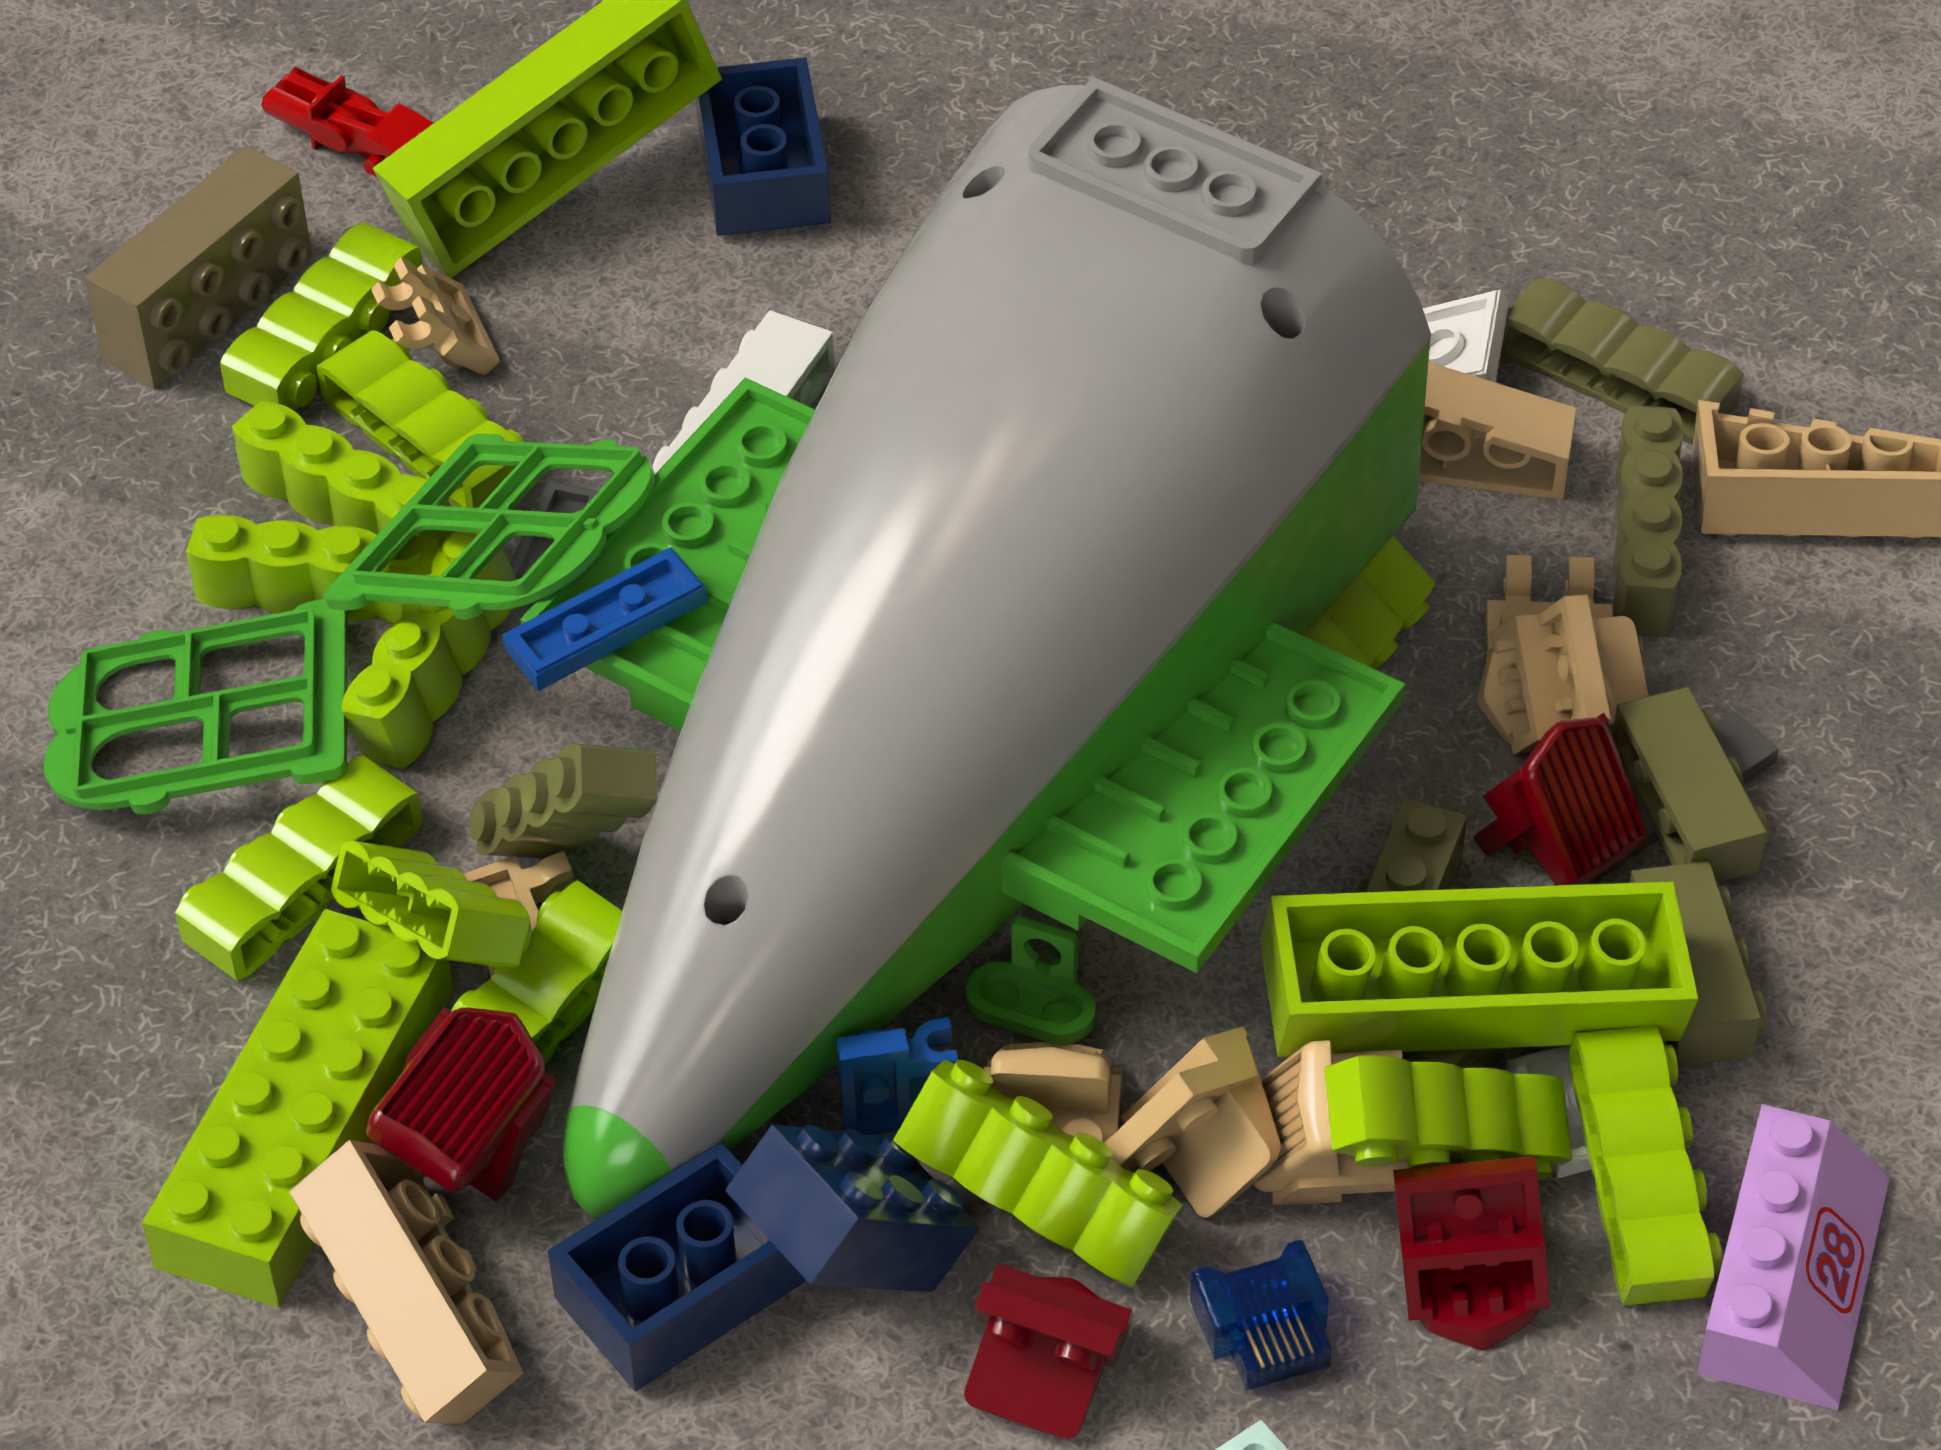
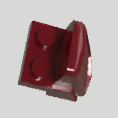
(1568, 804)
(466, 1101)
(1472, 1248)
(1043, 1350)

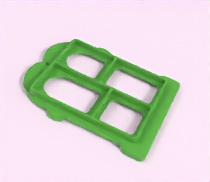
(576, 535)
(86, 726)

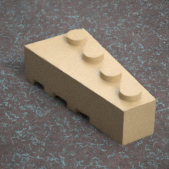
(1493, 436)
(1812, 478)
(408, 1280)

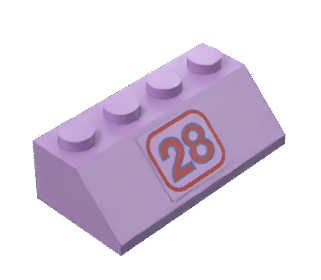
(1795, 1261)

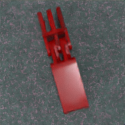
(341, 117)

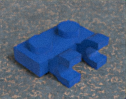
(878, 1070)

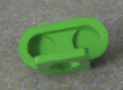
(1031, 994)

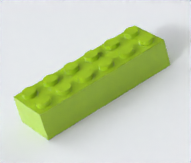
(545, 127)
(1475, 966)
(290, 1102)

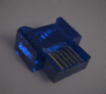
(1265, 1316)

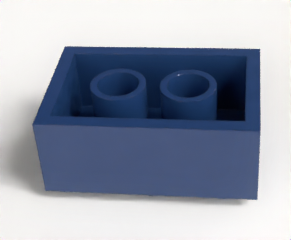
(764, 148)
(852, 1209)
(669, 1270)

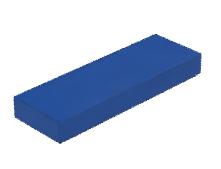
(604, 618)

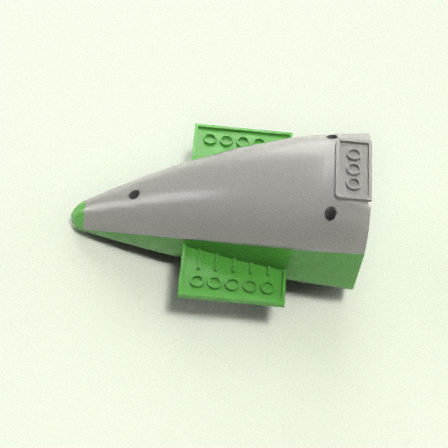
(1003, 610)

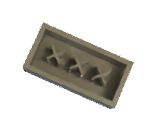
(199, 267)

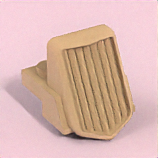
(1558, 670)
(1067, 1080)
(1204, 1124)
(1306, 1165)

